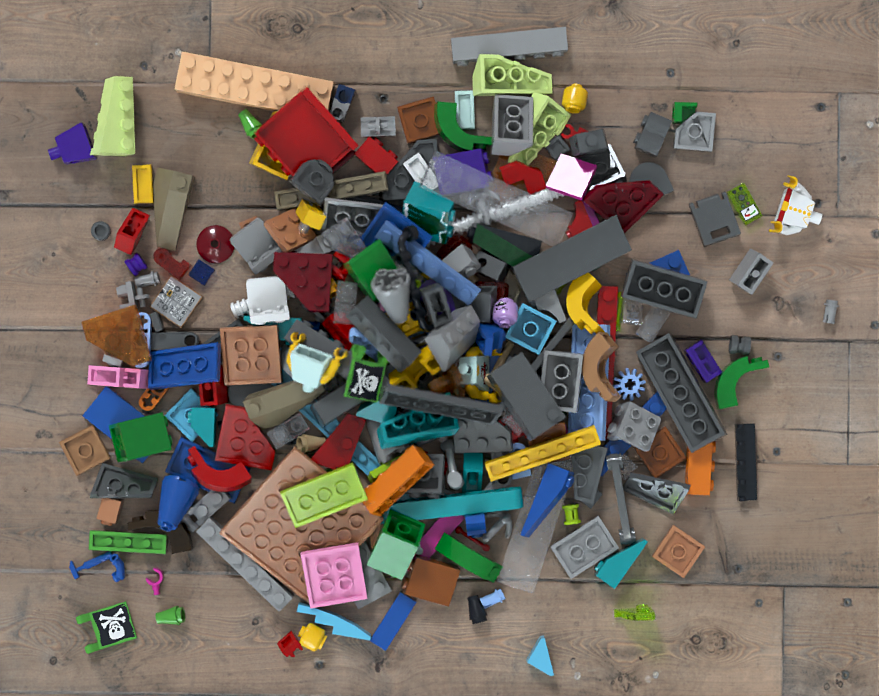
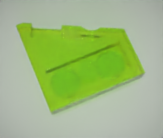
(640, 613)

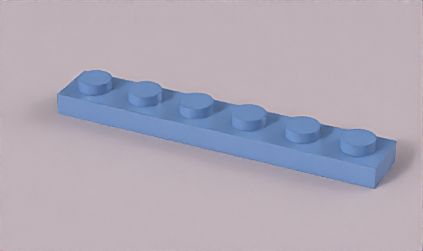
(430, 265)

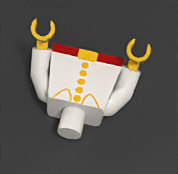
(794, 209)

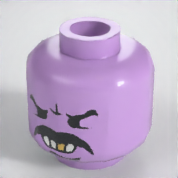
(505, 312)

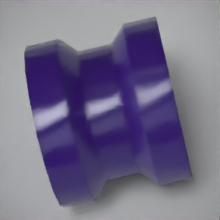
(136, 264)

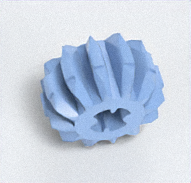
(624, 379)

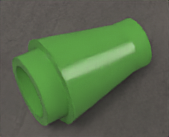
(249, 123)
(174, 616)

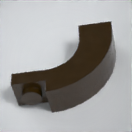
(179, 538)

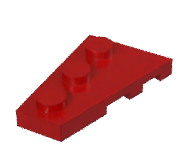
(341, 444)

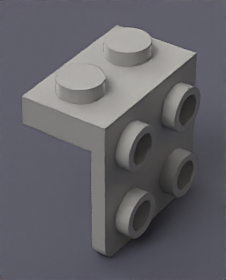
(255, 245)
(634, 426)

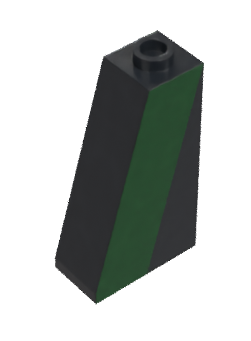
(503, 244)

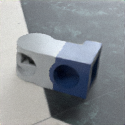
(342, 102)

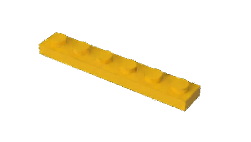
(542, 453)

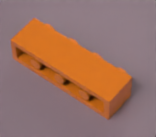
(699, 469)
(397, 480)

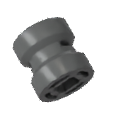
(739, 345)

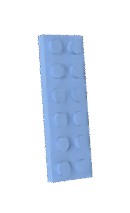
(591, 405)

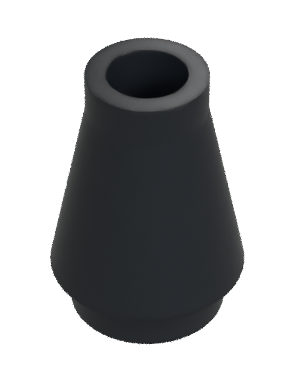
(476, 610)

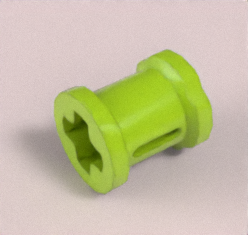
(571, 514)

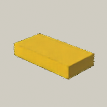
(142, 184)

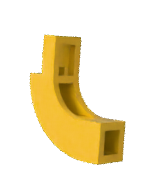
(578, 299)

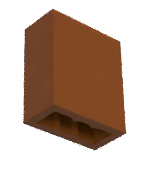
(431, 580)

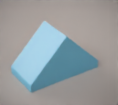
(540, 657)

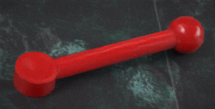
(485, 547)

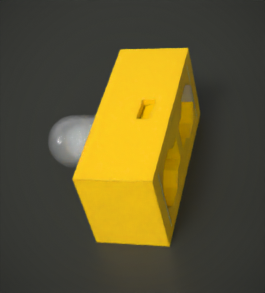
(310, 216)

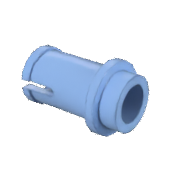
(492, 598)

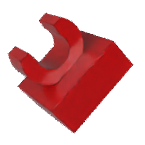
(289, 644)

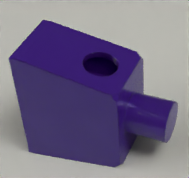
(73, 145)

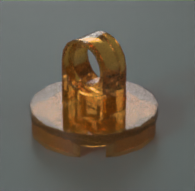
(448, 382)

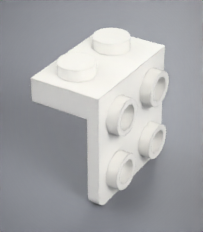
(267, 300)

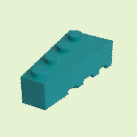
(415, 427)

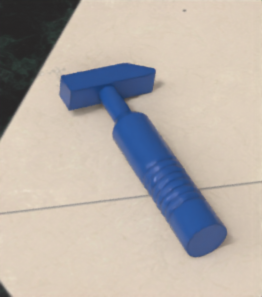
(90, 563)

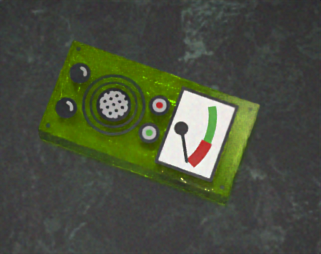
(744, 204)

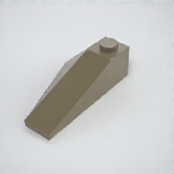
(171, 201)
(278, 403)

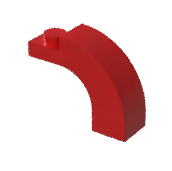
(217, 480)

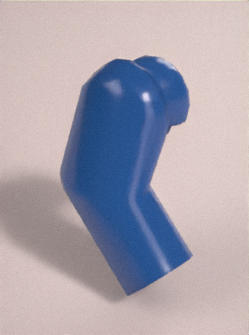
(120, 568)

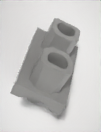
(378, 126)
(129, 290)

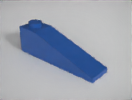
(550, 491)

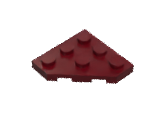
(623, 199)
(307, 277)

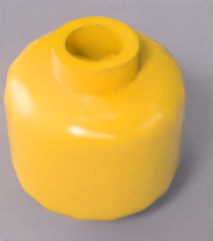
(574, 98)
(312, 637)

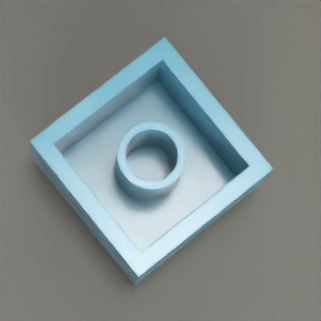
(530, 329)

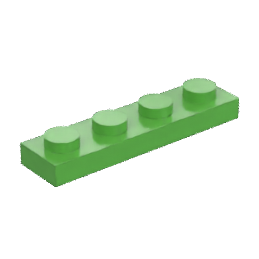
(128, 542)

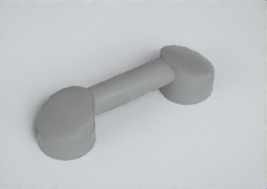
(454, 478)

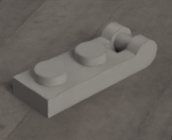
(205, 508)

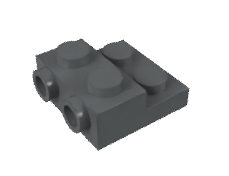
(608, 167)
(433, 481)

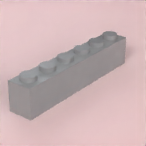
(510, 45)
(252, 572)

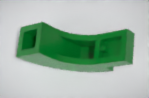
(451, 132)
(726, 382)
(468, 558)

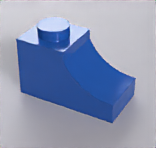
(490, 337)
(475, 525)

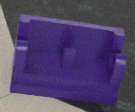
(702, 361)

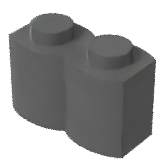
(653, 134)

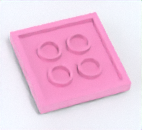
(334, 575)

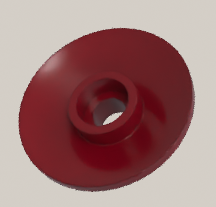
(222, 251)

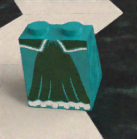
(430, 213)

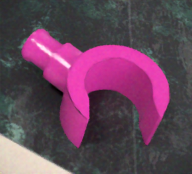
(156, 585)

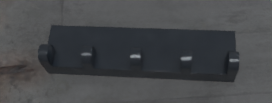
(745, 462)

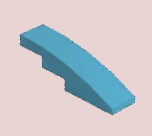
(341, 625)

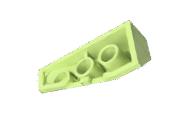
(506, 77)
(548, 121)

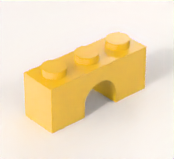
(409, 376)

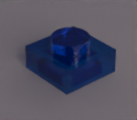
(201, 272)

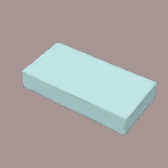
(465, 109)

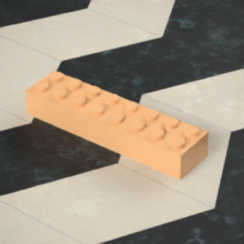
(245, 83)

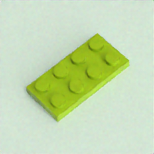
(324, 495)

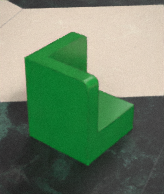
(682, 111)

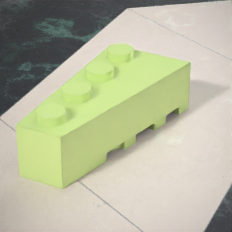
(116, 119)

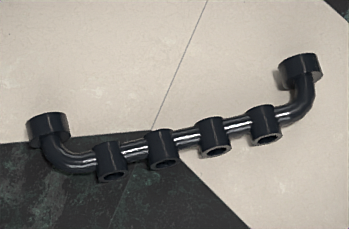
(410, 234)

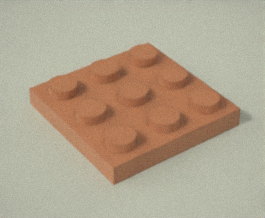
(251, 354)

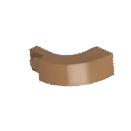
(594, 364)

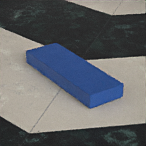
(393, 621)

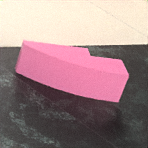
(118, 377)

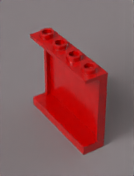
(304, 132)

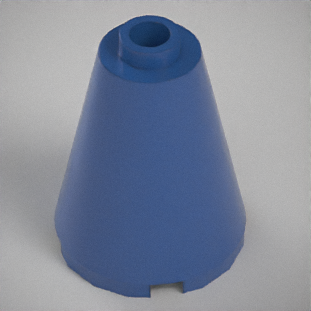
(175, 501)

